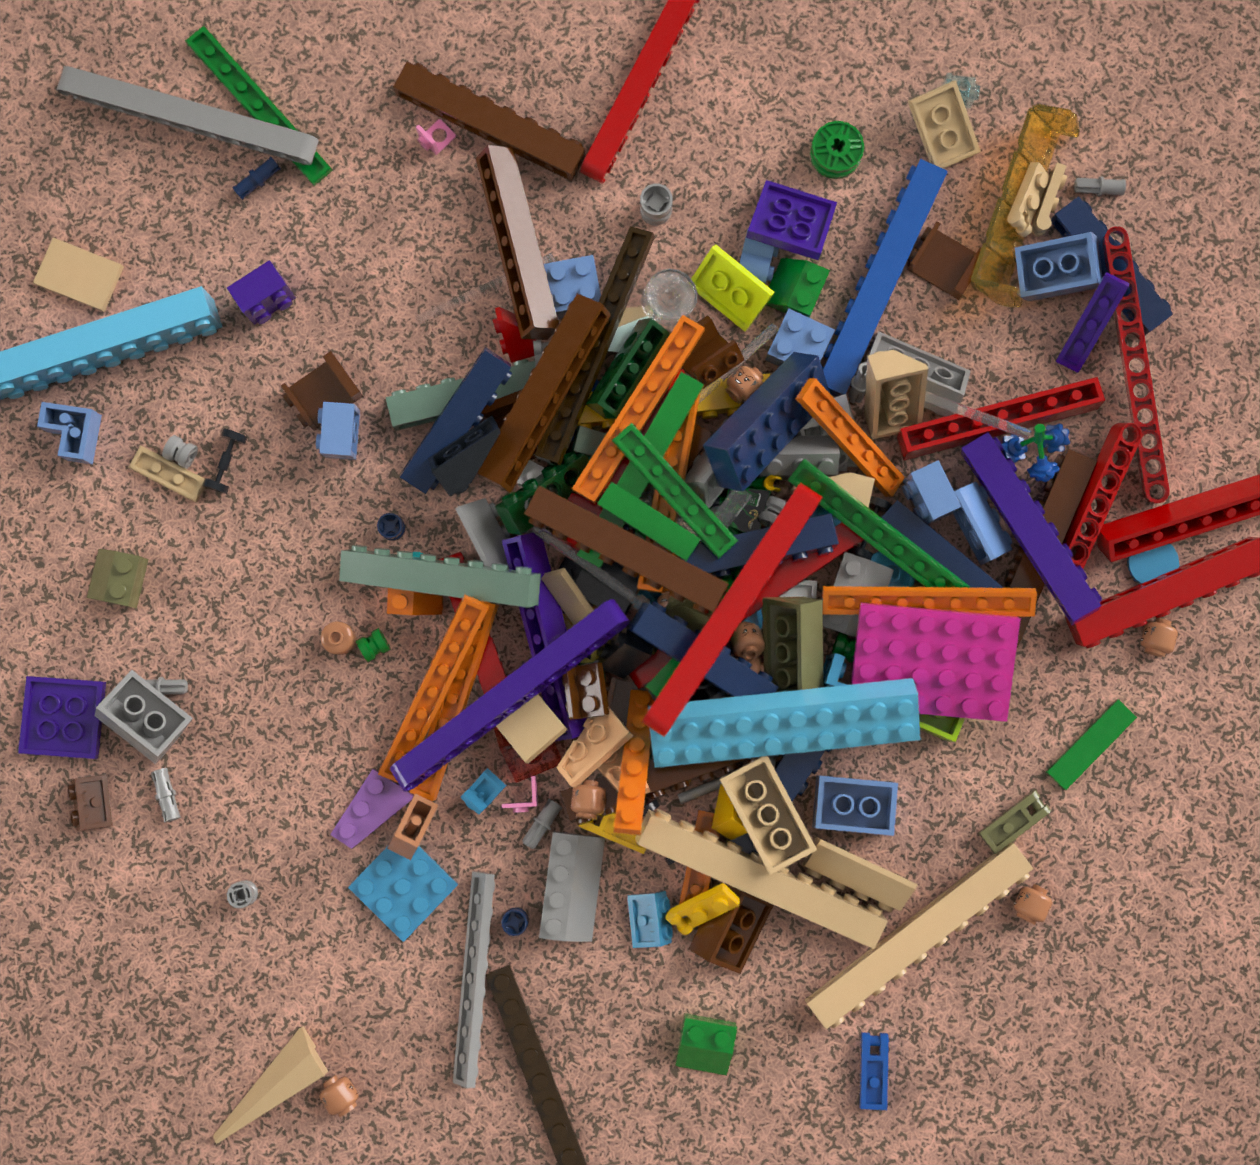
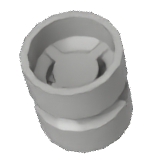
(656, 204)

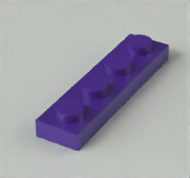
(1092, 322)

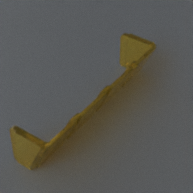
(997, 255)

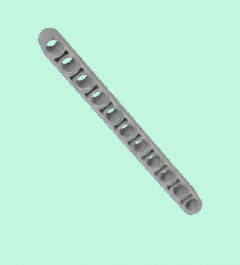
(188, 115)

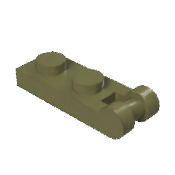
(1014, 822)

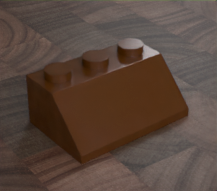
(731, 936)

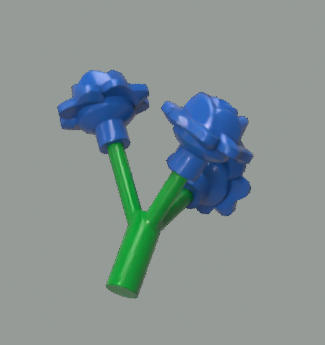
(1053, 439)

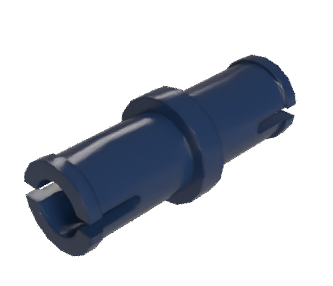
(256, 178)

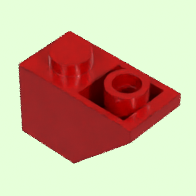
(512, 343)

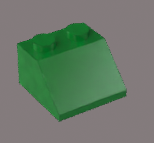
(797, 286)
(706, 1044)

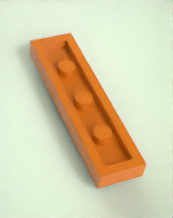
(695, 881)

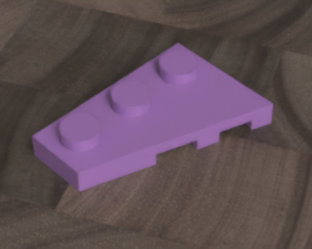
(370, 808)

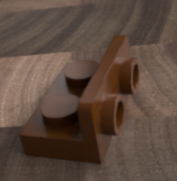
(585, 691)
(90, 802)

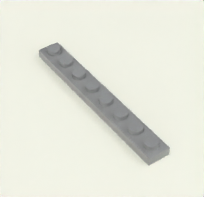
(473, 979)

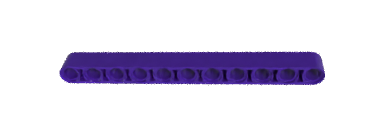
(509, 695)

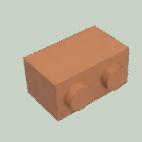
(412, 826)

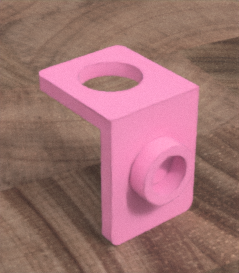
(426, 140)
(523, 806)

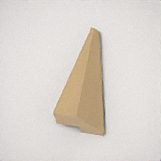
(288, 1074)

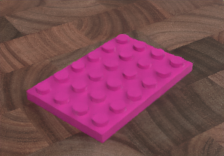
(955, 657)

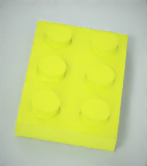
(731, 288)

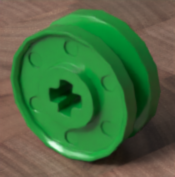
(834, 163)

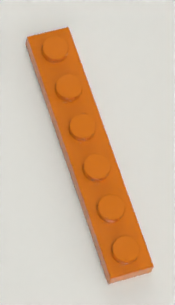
(849, 437)
(634, 767)

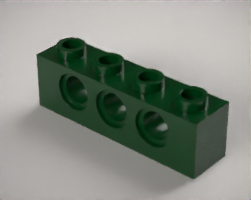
(628, 368)
(513, 504)

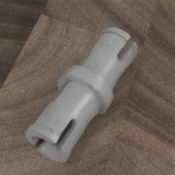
(165, 795)

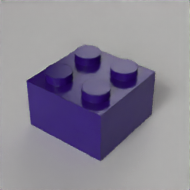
(261, 293)

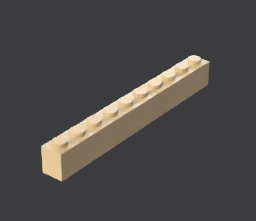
(750, 875)
(918, 935)

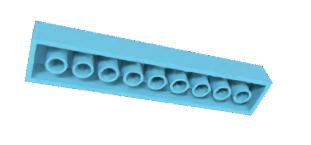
(107, 342)
(790, 723)

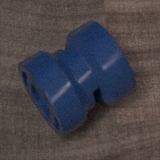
(387, 524)
(513, 925)

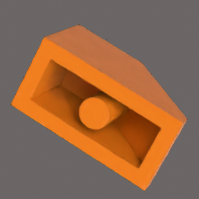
(413, 603)

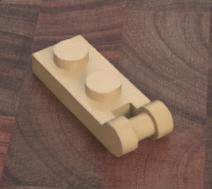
(1028, 199)
(1049, 201)

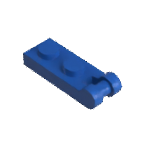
(874, 1072)

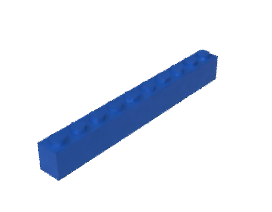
(882, 275)

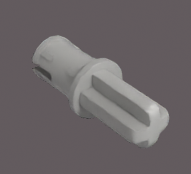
(1100, 186)
(858, 384)
(169, 686)
(541, 824)

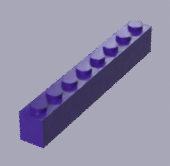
(1031, 529)
(542, 622)

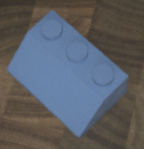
(981, 524)

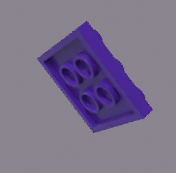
(791, 220)
(61, 717)

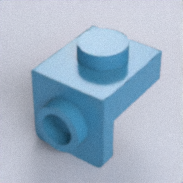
(483, 791)

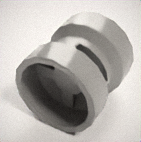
(179, 451)
(773, 508)
(245, 890)

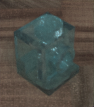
(972, 92)

